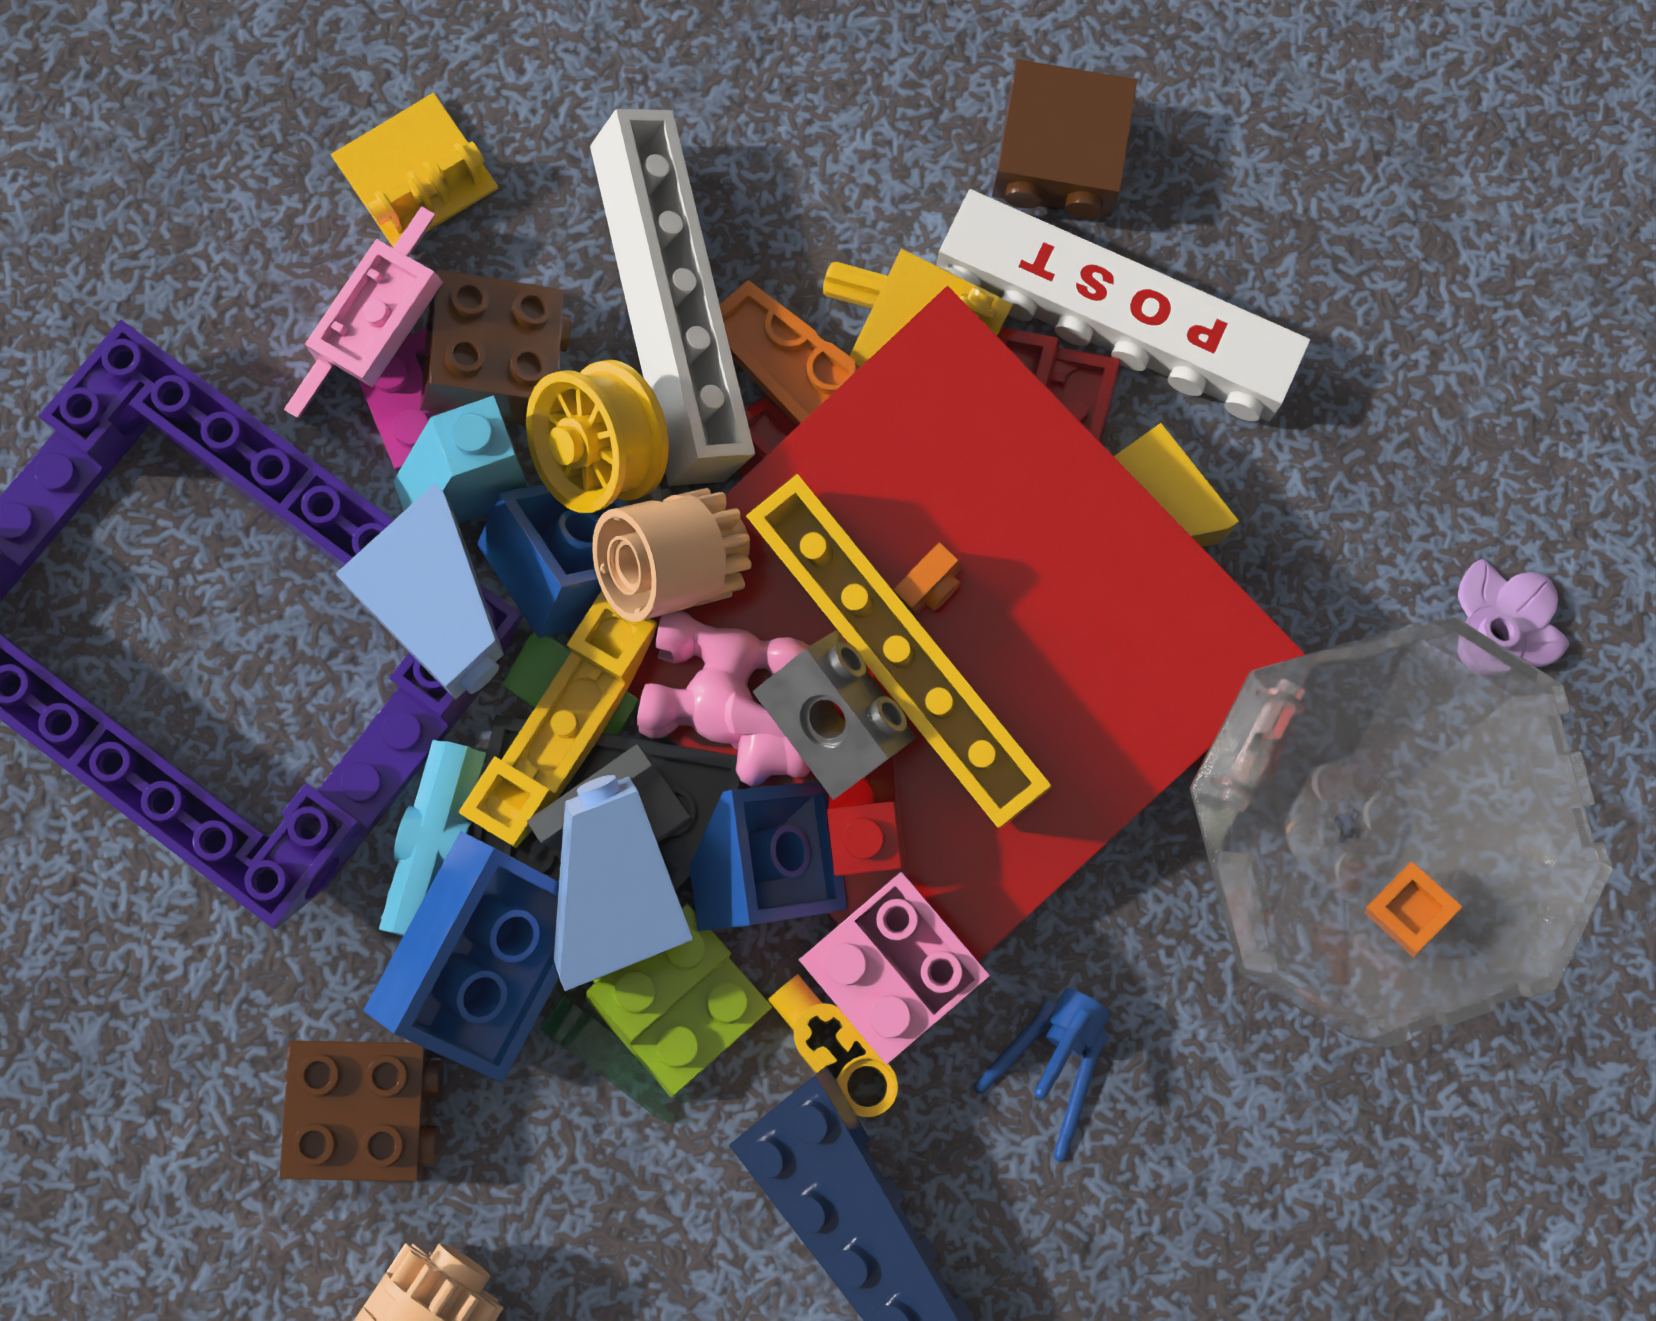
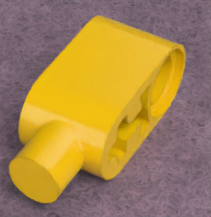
(800, 1006)

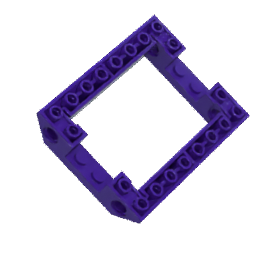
(94, 423)

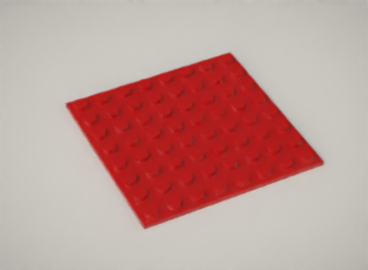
(1073, 618)

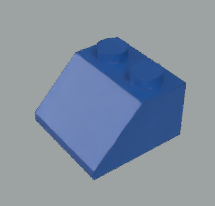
(543, 557)

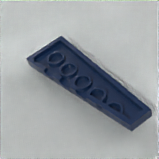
(849, 1216)

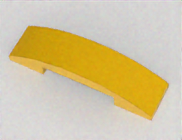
(562, 725)

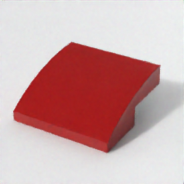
(1076, 378)

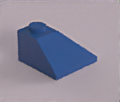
(766, 858)

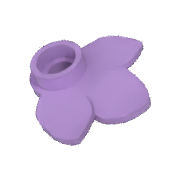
(1514, 610)

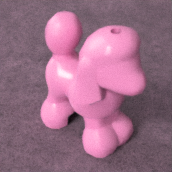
(718, 696)

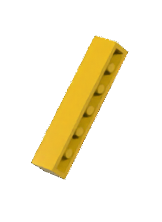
(899, 652)

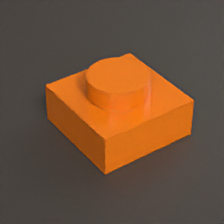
(930, 581)
(1413, 909)

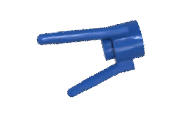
(1074, 1026)

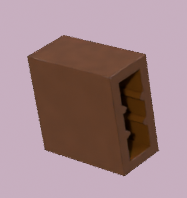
(1064, 139)
(490, 341)
(360, 1111)

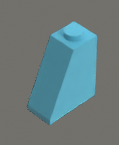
(466, 457)

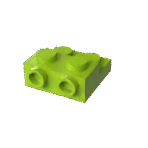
(679, 1007)

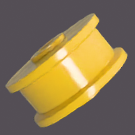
(597, 435)

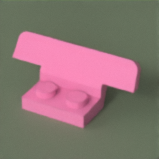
(371, 314)

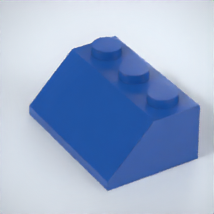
(473, 960)

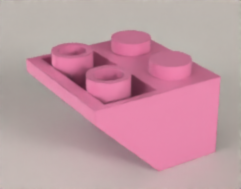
(894, 968)

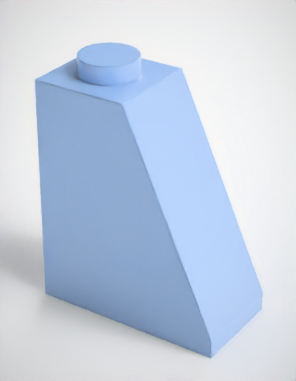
(428, 594)
(612, 886)

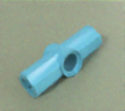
(430, 829)

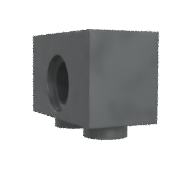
(803, 708)

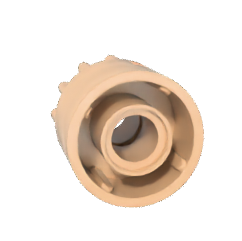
(670, 554)
(432, 1288)

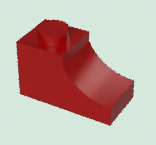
(868, 824)

